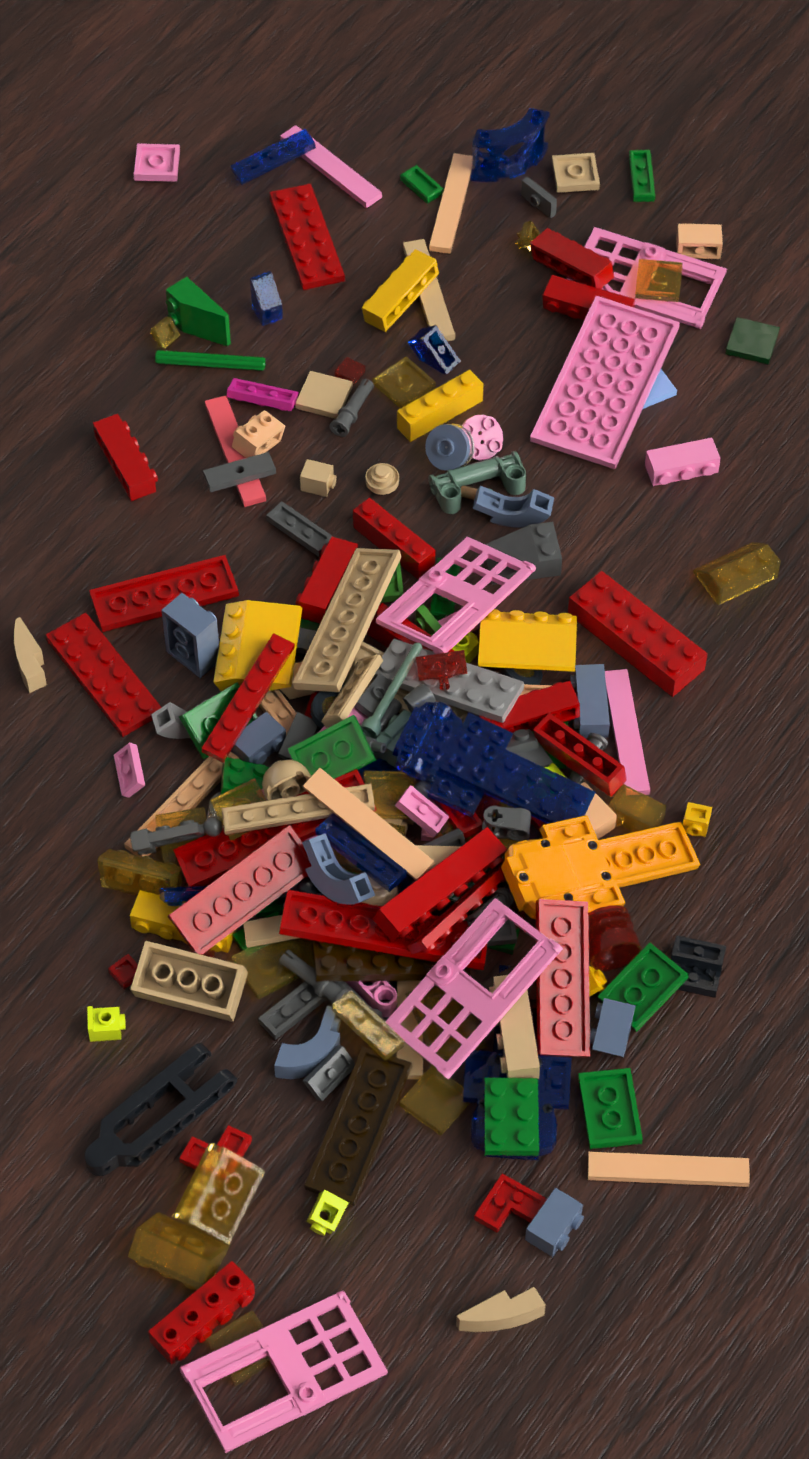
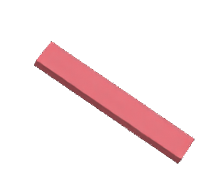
(224, 426)

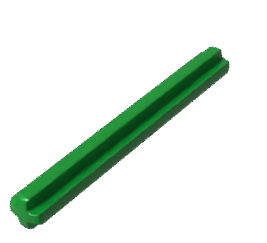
(210, 360)

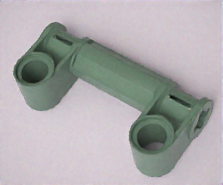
(447, 485)

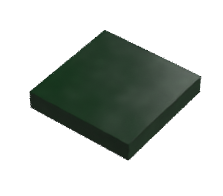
(752, 340)

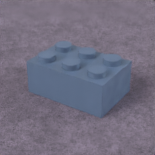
(191, 634)

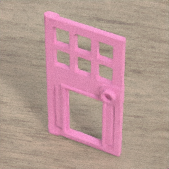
(691, 268)
(475, 600)
(475, 999)
(290, 1366)

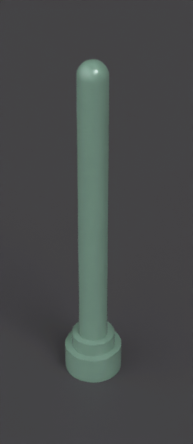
(372, 725)

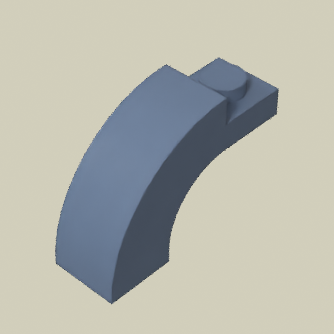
(514, 511)
(331, 877)
(302, 1059)

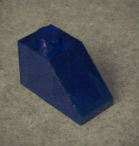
(265, 298)
(434, 349)

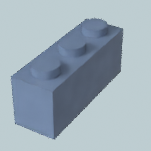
(592, 695)

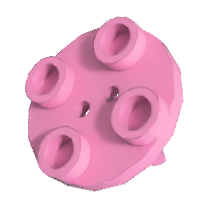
(490, 434)

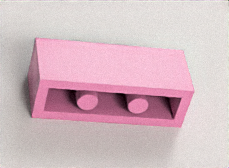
(682, 461)

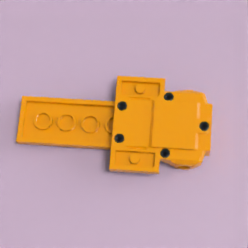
(581, 868)

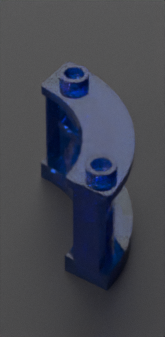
(497, 165)

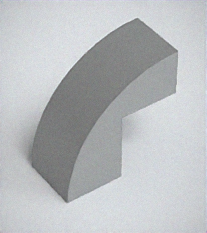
(168, 722)

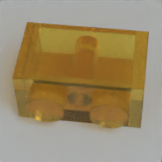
(636, 810)

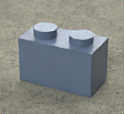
(260, 740)
(613, 1027)
(554, 1222)

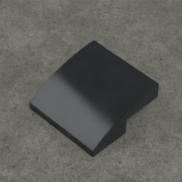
(702, 963)

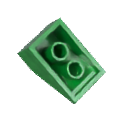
(197, 313)

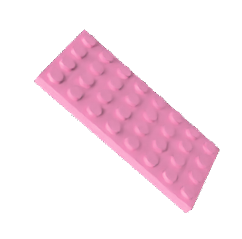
(605, 382)

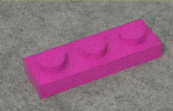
(262, 394)

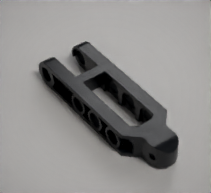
(111, 1152)

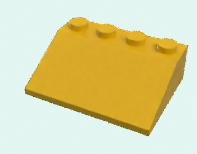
(245, 634)
(528, 641)

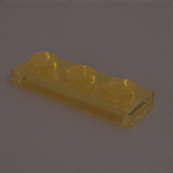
(368, 1025)

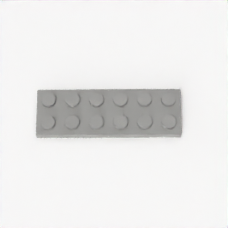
(476, 692)

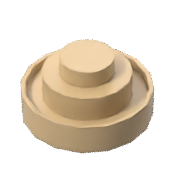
(382, 478)

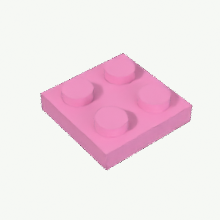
(157, 162)

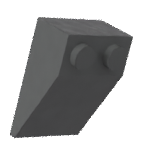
(532, 544)

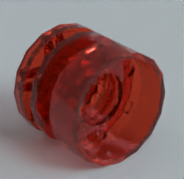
(611, 938)

